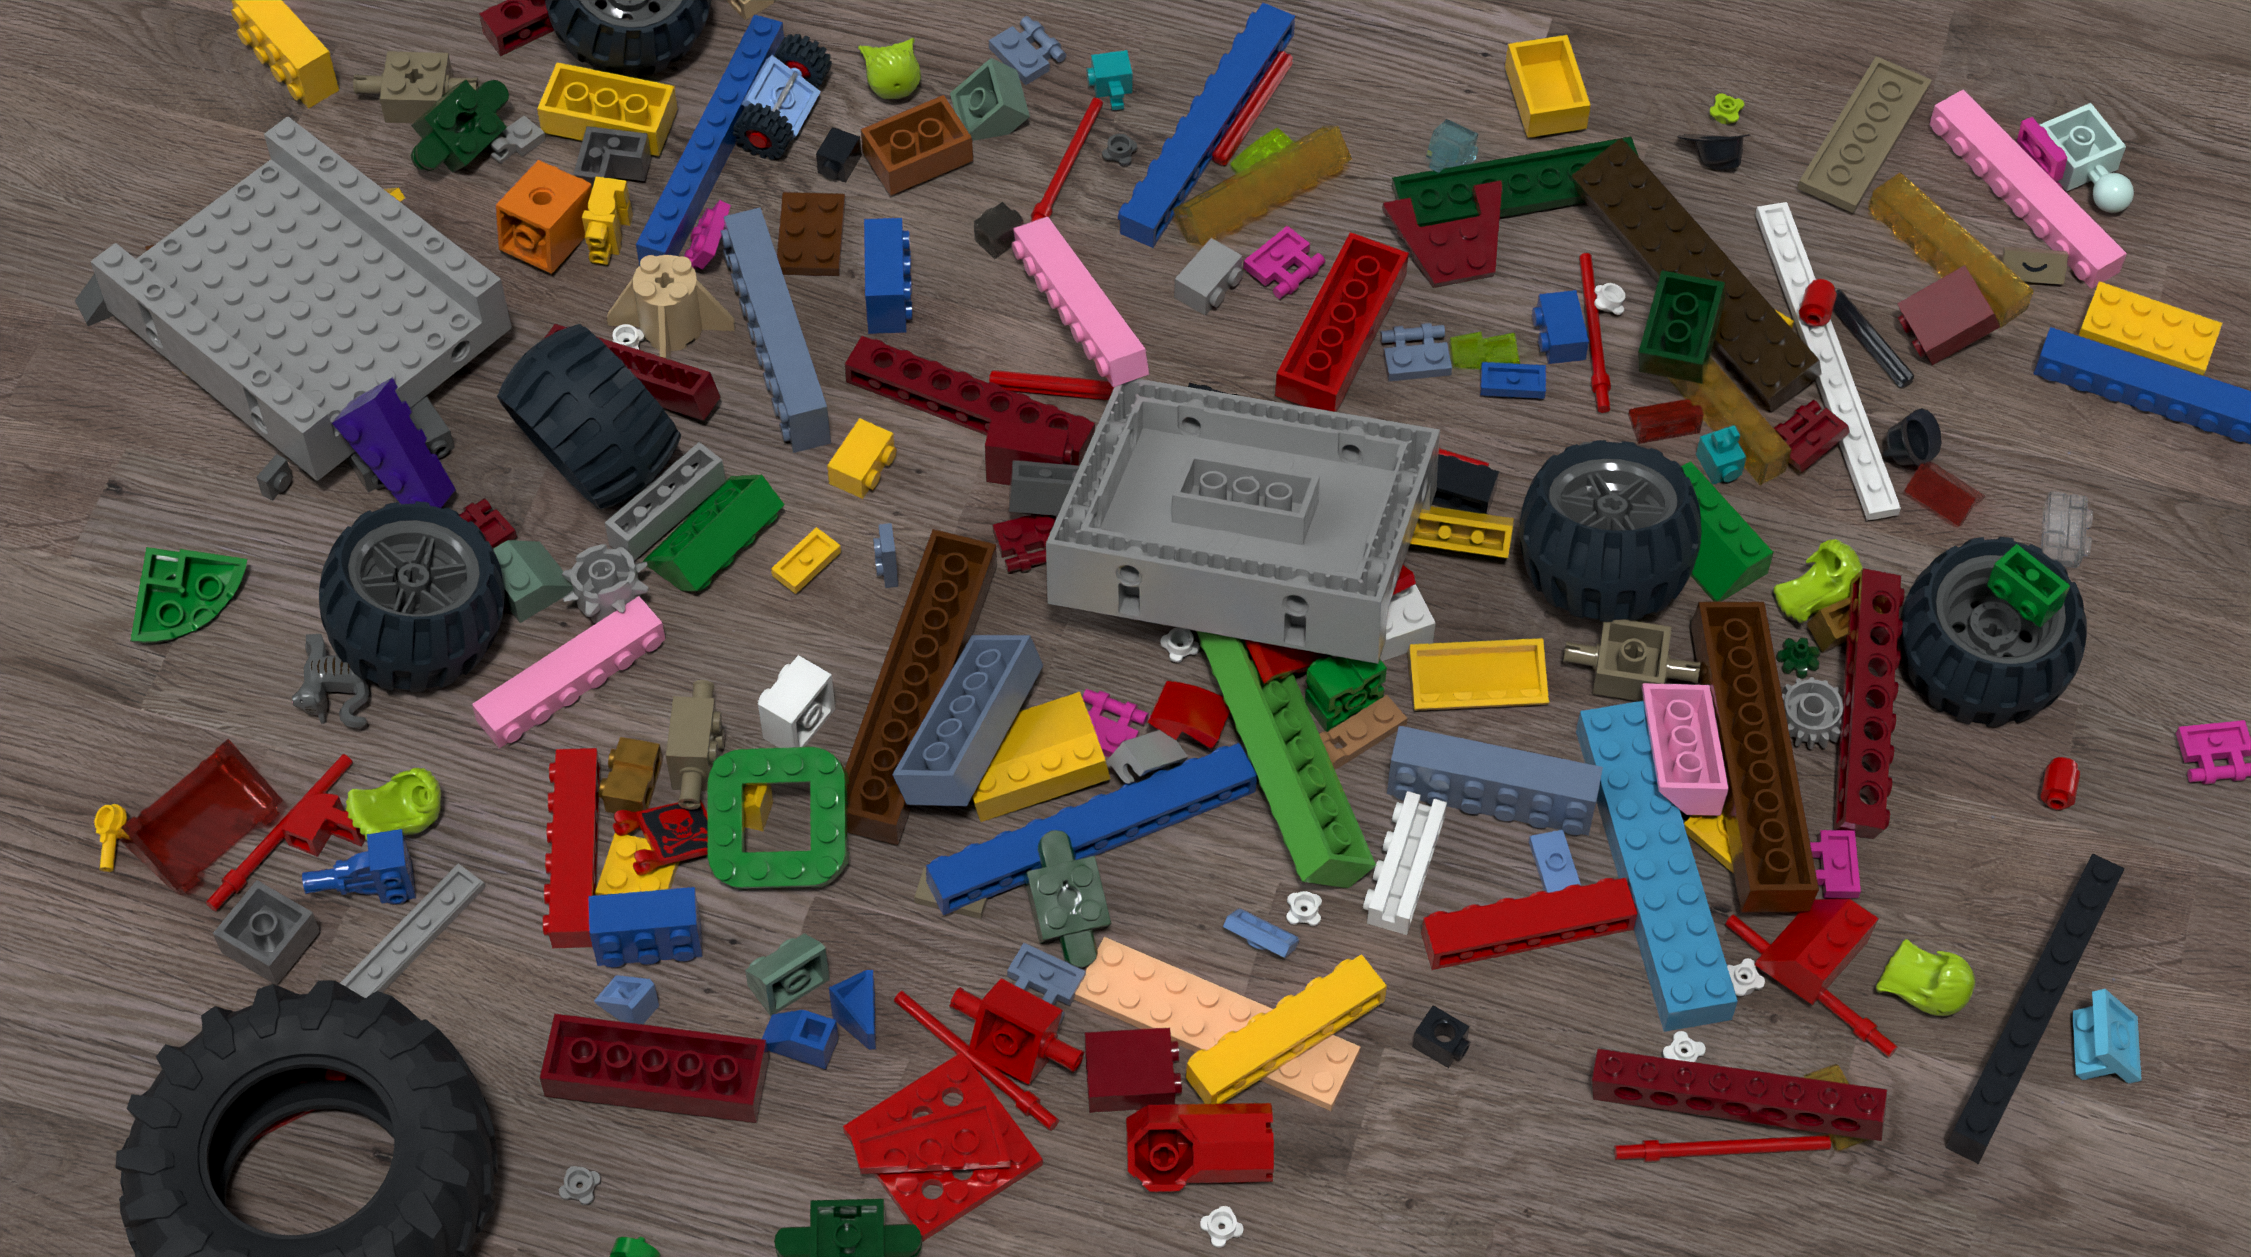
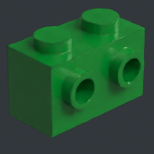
(2028, 585)

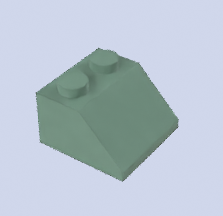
(990, 101)
(530, 578)
(788, 973)

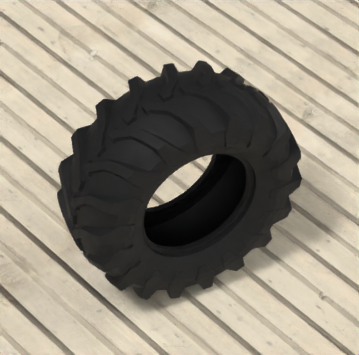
(247, 1076)

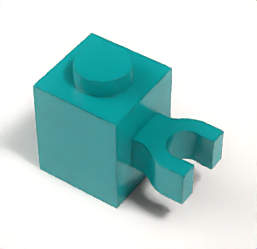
(1111, 76)
(1721, 455)

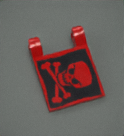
(670, 832)

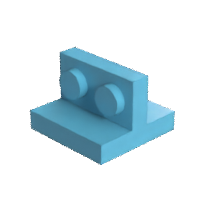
(2106, 1039)

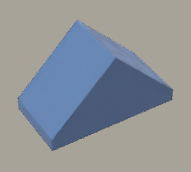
(629, 999)

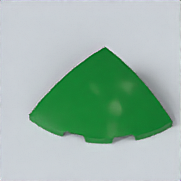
(182, 592)

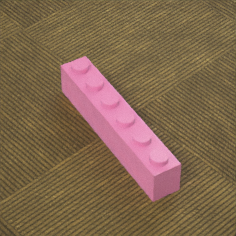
(569, 672)

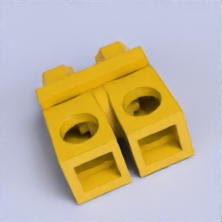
(607, 212)

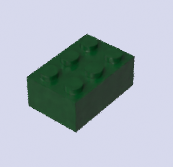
(1681, 327)

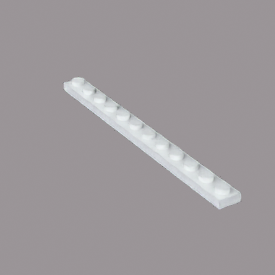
(1836, 381)

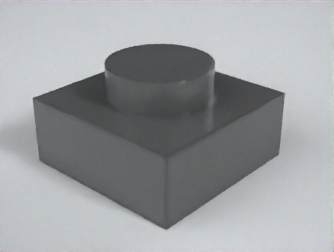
(274, 477)

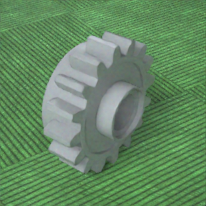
(1818, 698)

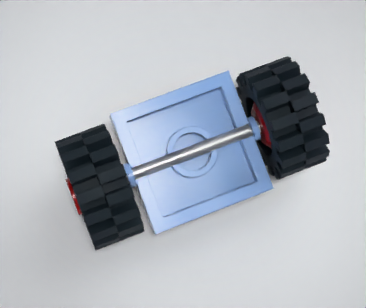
(782, 96)

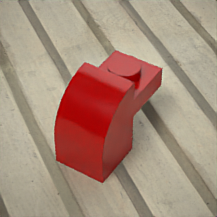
(316, 820)

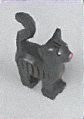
(329, 674)

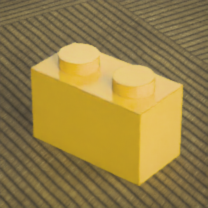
(861, 458)

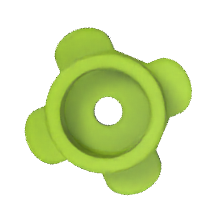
(1726, 109)

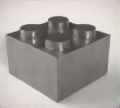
(266, 932)

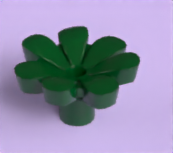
(1798, 657)

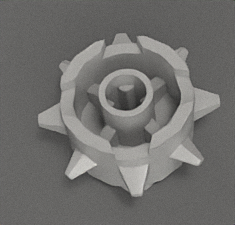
(604, 581)

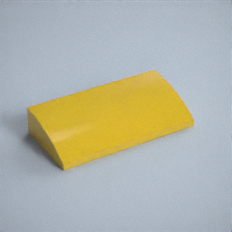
(1478, 674)

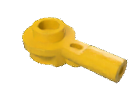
(107, 824)

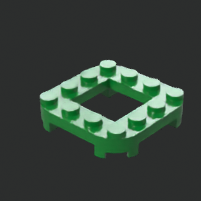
(827, 818)

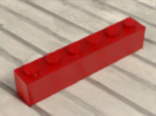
(573, 846)
(1528, 923)

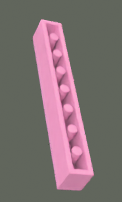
(2027, 188)
(1080, 302)

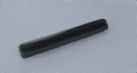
(1872, 340)

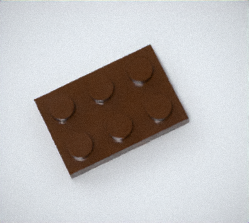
(811, 233)

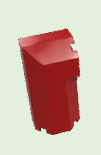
(1200, 1144)

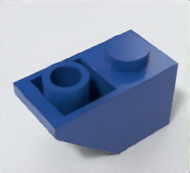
(802, 1036)

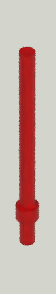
(1043, 208)
(1600, 380)
(236, 879)
(1863, 1028)
(1025, 1101)
(1653, 1150)

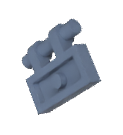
(1017, 52)
(1416, 361)
(1046, 974)

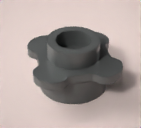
(1116, 143)

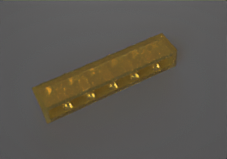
(1262, 185)
(1948, 245)
(1727, 406)

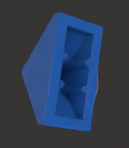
(855, 1007)

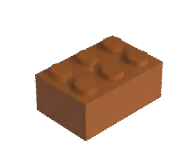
(917, 145)

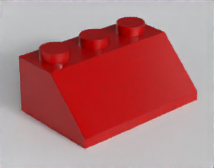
(1818, 946)

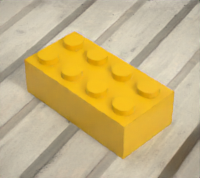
(287, 48)
(606, 100)
(2150, 328)

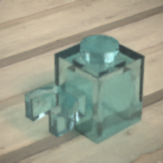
(1451, 146)

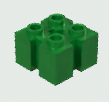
(1342, 688)

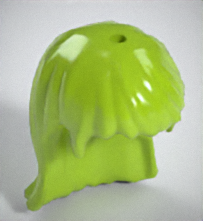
(892, 69)
(1822, 584)
(404, 803)
(1928, 981)

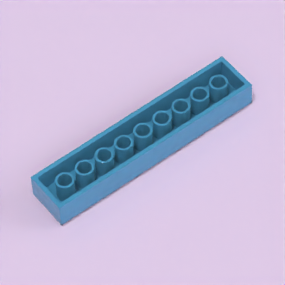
(1660, 869)

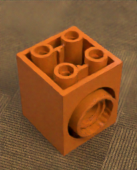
(543, 216)

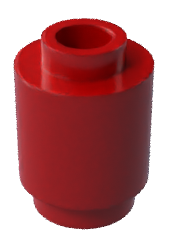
(1818, 302)
(2060, 783)

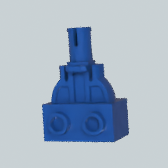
(381, 870)

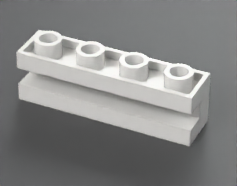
(1405, 864)

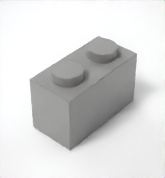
(1208, 277)

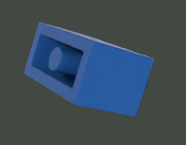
(1561, 327)

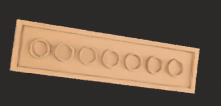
(1200, 1013)

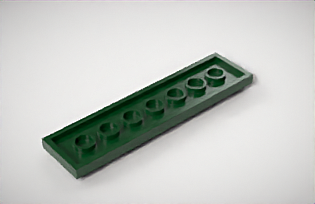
(1528, 183)

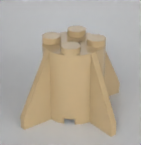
(668, 304)

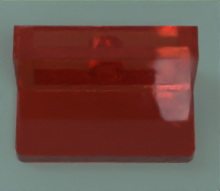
(1666, 420)
(1943, 492)

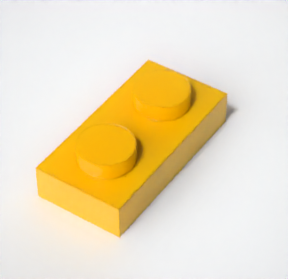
(806, 560)

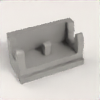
(1146, 754)

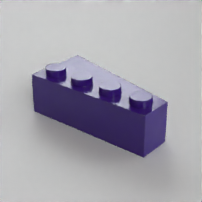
(392, 447)

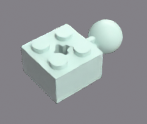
(2092, 156)

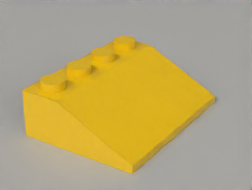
(1042, 757)

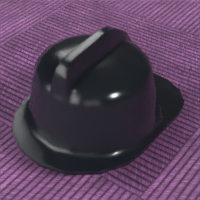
(1718, 151)
(1914, 439)

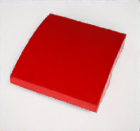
(1189, 710)

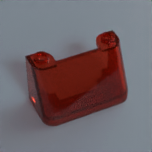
(201, 818)

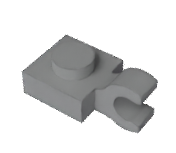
(518, 137)

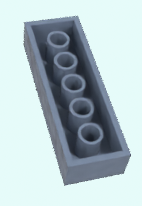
(968, 720)
(1494, 780)

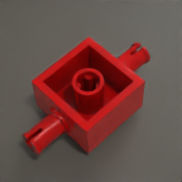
(1015, 1031)

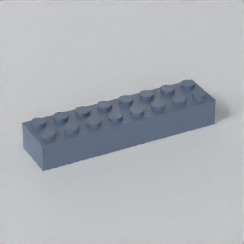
(775, 331)

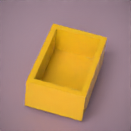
(1547, 86)

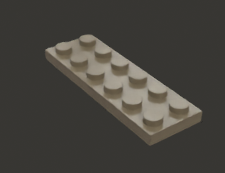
(1864, 134)

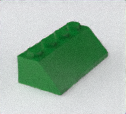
(715, 532)
(1729, 549)

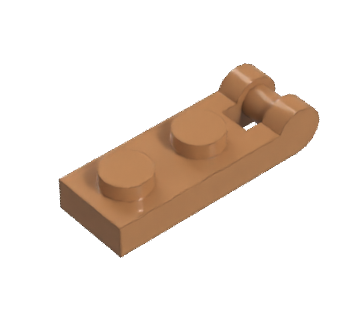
(1363, 731)

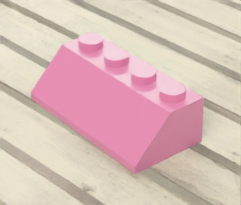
(1686, 747)

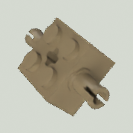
(410, 84)
(1631, 656)
(693, 742)

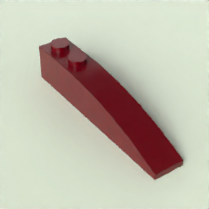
(669, 382)

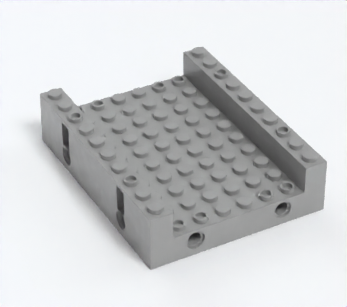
(306, 298)
(1242, 518)

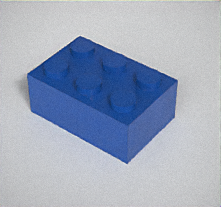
(887, 275)
(645, 926)

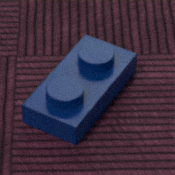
(1513, 380)

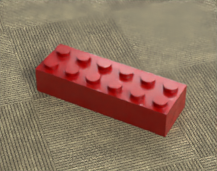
(1341, 324)

